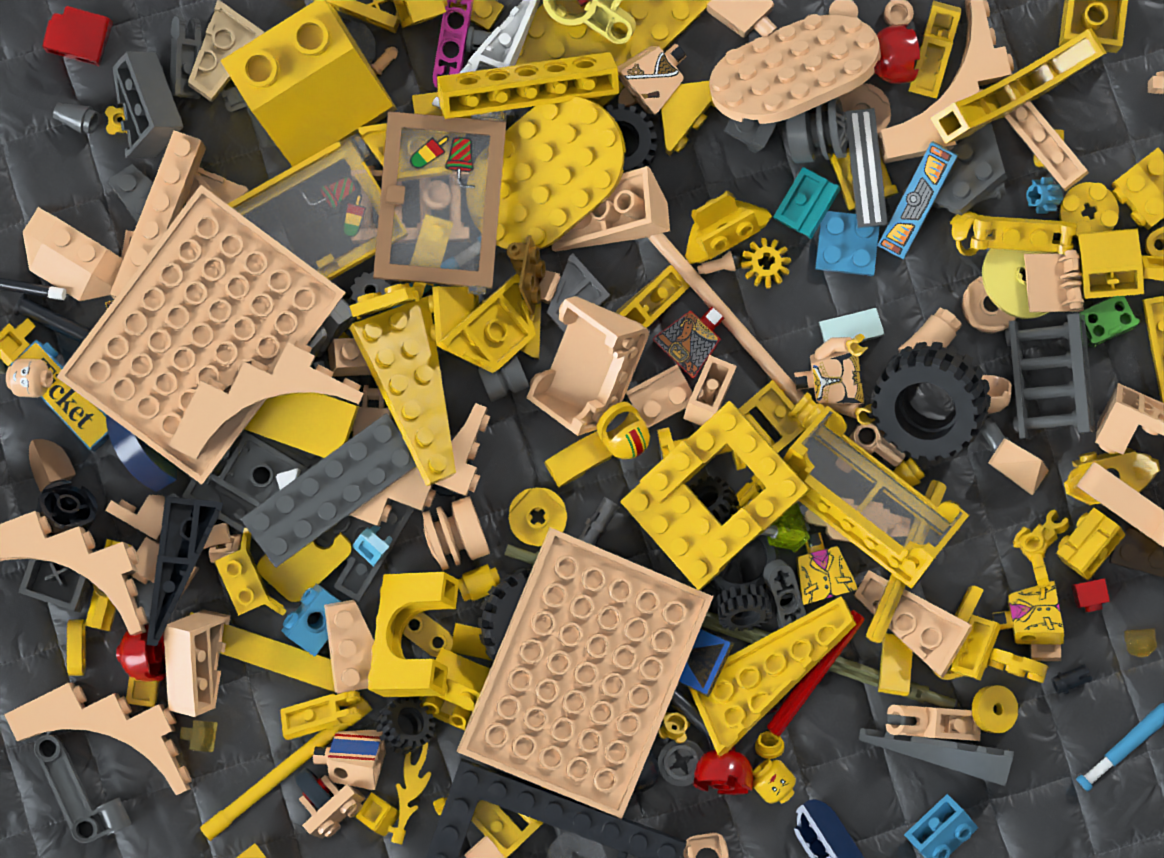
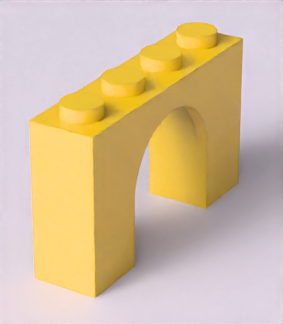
(400, 600)

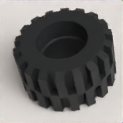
(644, 131)

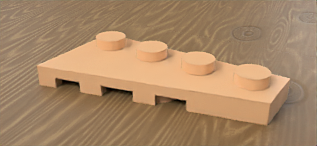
(918, 624)

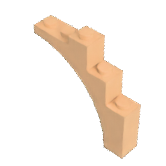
(979, 66)
(293, 374)
(411, 487)
(107, 568)
(109, 716)

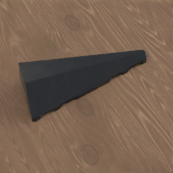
(182, 539)

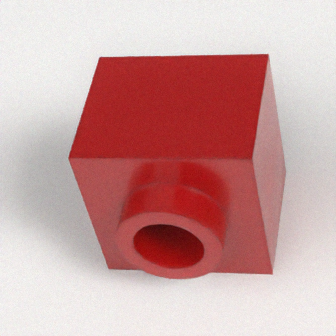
(1090, 595)

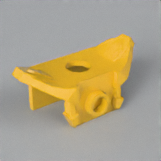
(722, 225)
(1133, 469)
(244, 581)

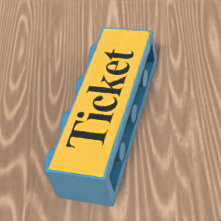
(74, 410)

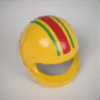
(627, 439)

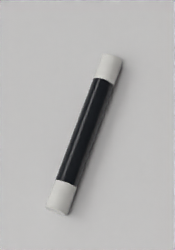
(32, 289)

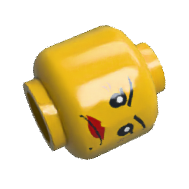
(773, 781)

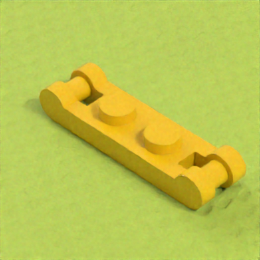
(1022, 234)

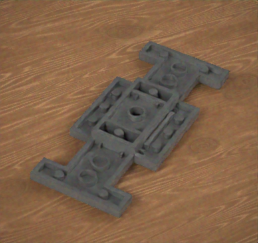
(237, 475)

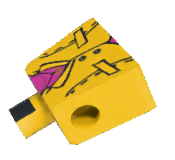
(822, 572)
(1033, 616)

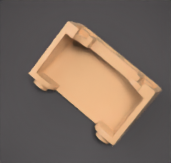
(590, 365)

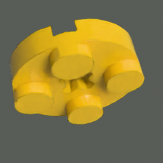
(1096, 196)
(536, 500)
(1017, 665)

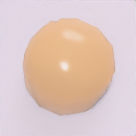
(999, 392)

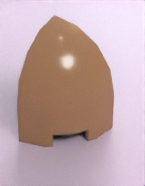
(49, 463)

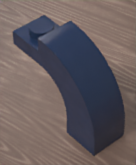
(141, 459)

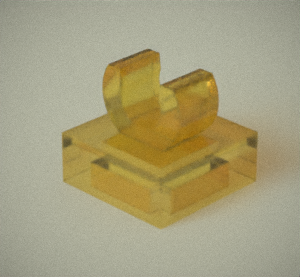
(201, 735)

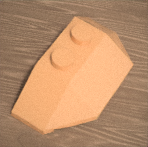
(69, 258)

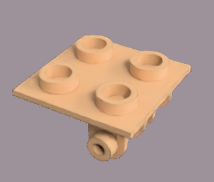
(1054, 282)

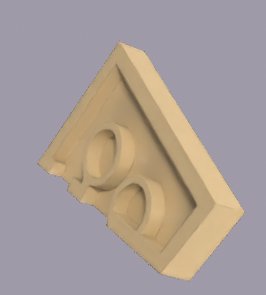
(223, 36)

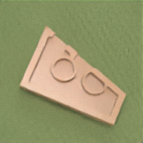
(349, 646)

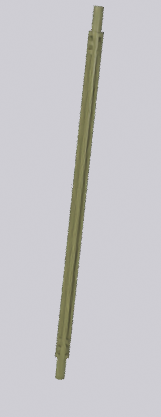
(841, 665)

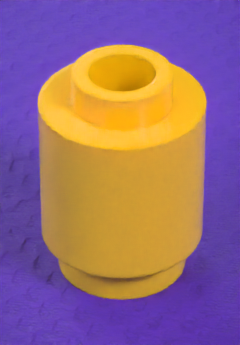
(478, 582)

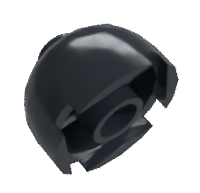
(67, 507)

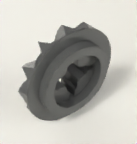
(667, 759)

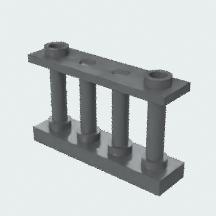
(1075, 359)

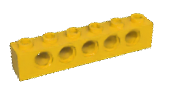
(527, 85)

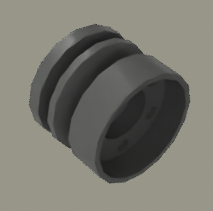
(822, 130)

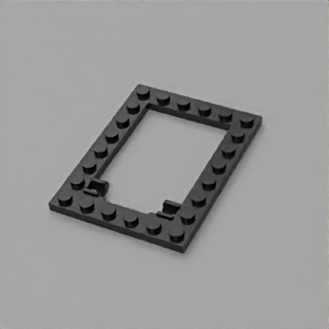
(480, 782)

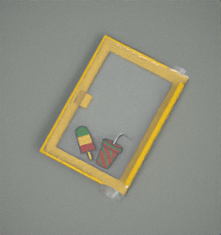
(321, 208)

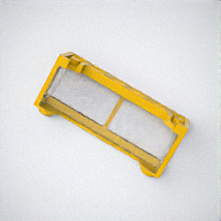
(870, 501)

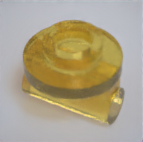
(1140, 642)

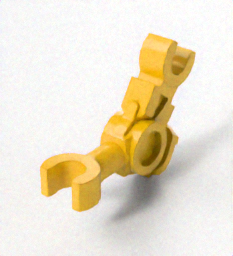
(1035, 544)

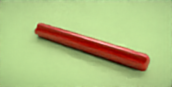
(810, 681)

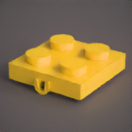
(376, 302)

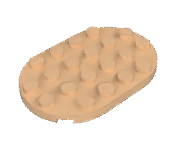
(795, 68)

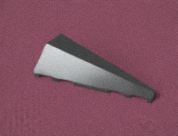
(973, 760)

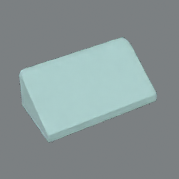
(850, 325)

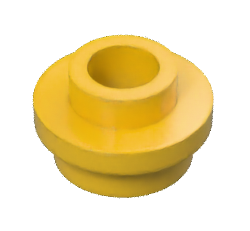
(769, 745)

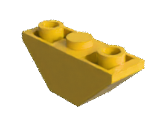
(683, 112)

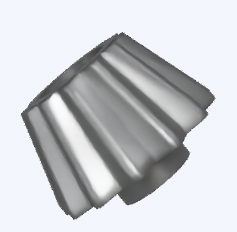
(365, 281)

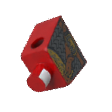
(691, 340)

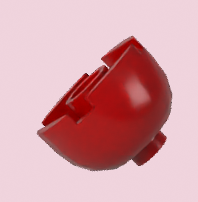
(898, 54)
(142, 660)
(727, 773)

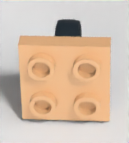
(331, 807)

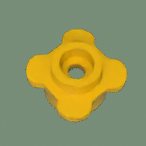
(113, 124)
(674, 719)

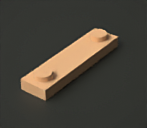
(1047, 145)

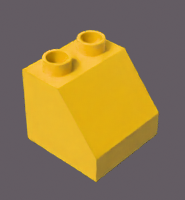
(308, 82)

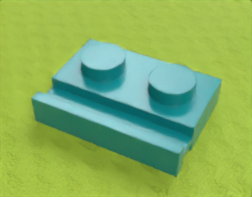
(806, 202)

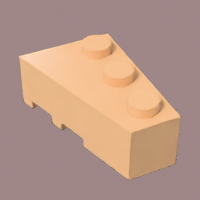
(192, 661)

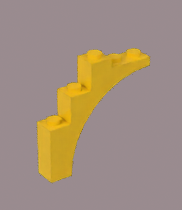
(1027, 84)

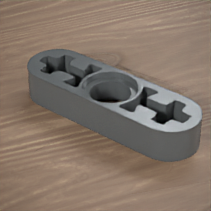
(776, 591)

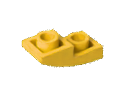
(577, 459)

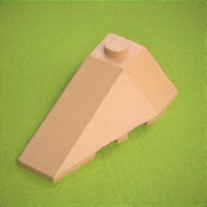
(630, 213)

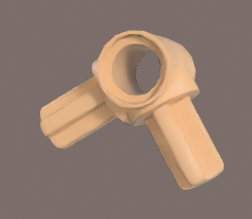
(878, 445)

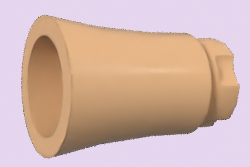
(938, 328)

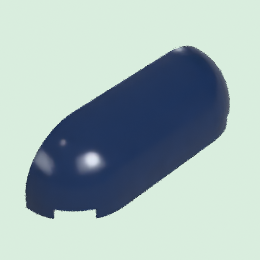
(823, 832)

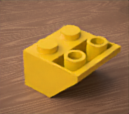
(1110, 263)
(450, 308)
(462, 690)

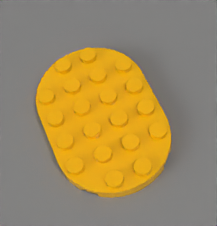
(557, 170)

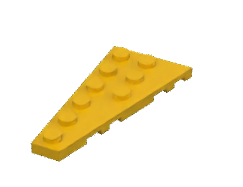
(409, 378)
(767, 670)

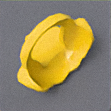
(960, 227)

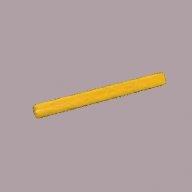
(895, 586)

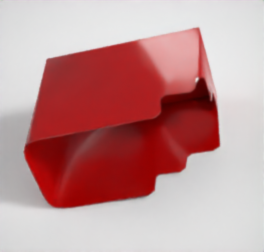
(78, 35)

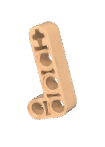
(1124, 501)

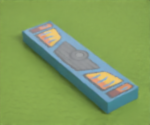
(918, 200)

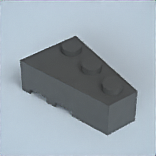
(146, 104)

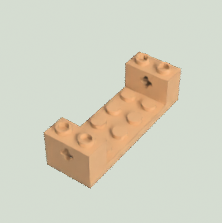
(1123, 414)

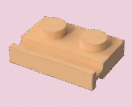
(661, 396)

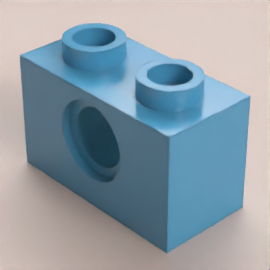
(309, 636)

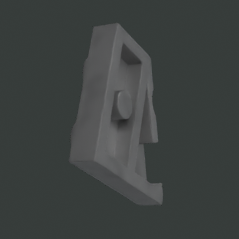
(576, 282)

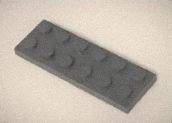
(330, 491)

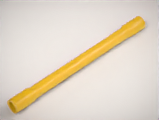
(225, 817)

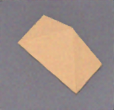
(1019, 466)

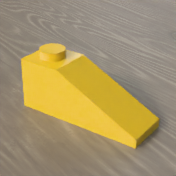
(654, 297)

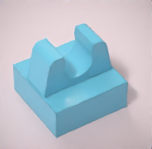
(371, 546)

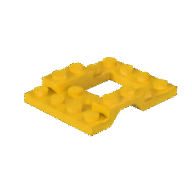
(681, 520)

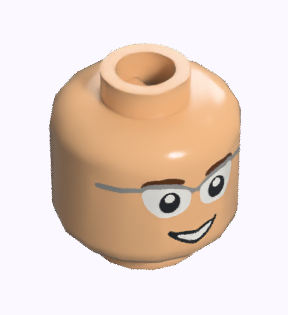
(29, 378)

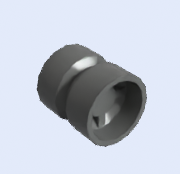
(507, 378)

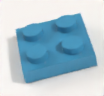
(846, 247)

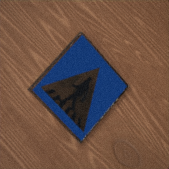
(705, 662)

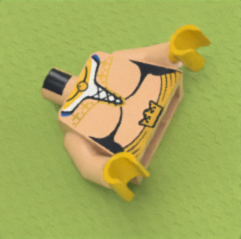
(837, 377)

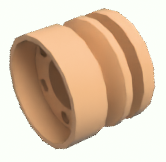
(455, 533)

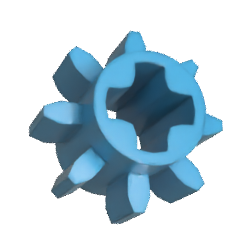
(1044, 195)

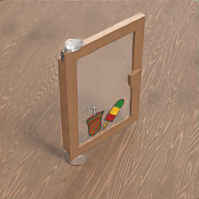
(440, 199)

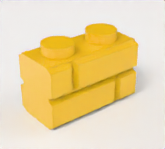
(1090, 543)

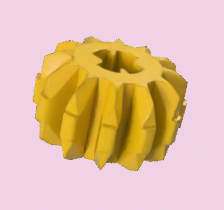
(756, 258)

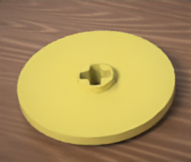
(1004, 281)

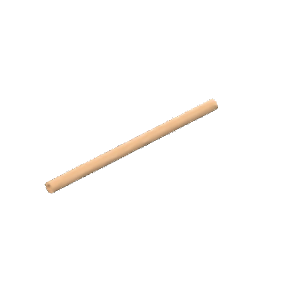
(731, 322)

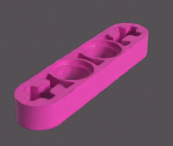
(449, 34)

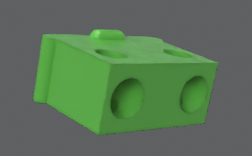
(1108, 321)

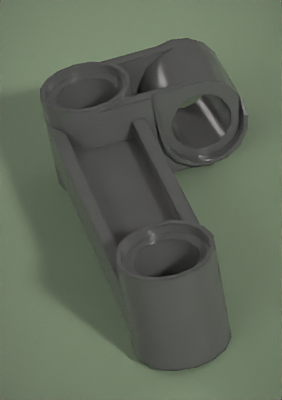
(73, 797)

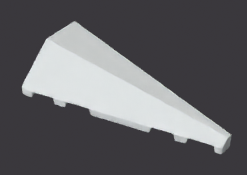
(504, 43)

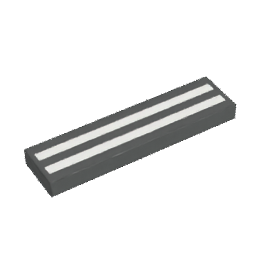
(866, 168)

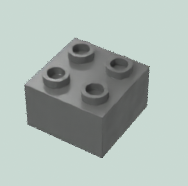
(55, 584)

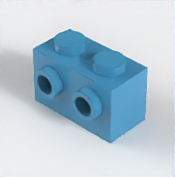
(941, 829)

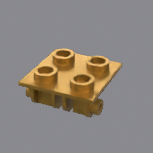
(530, 268)

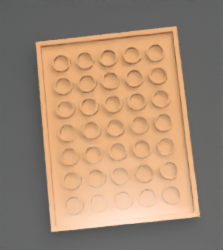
(196, 312)
(585, 673)

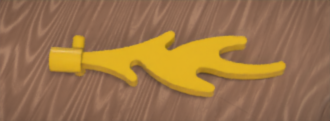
(414, 787)

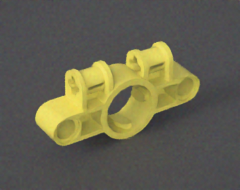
(598, 15)

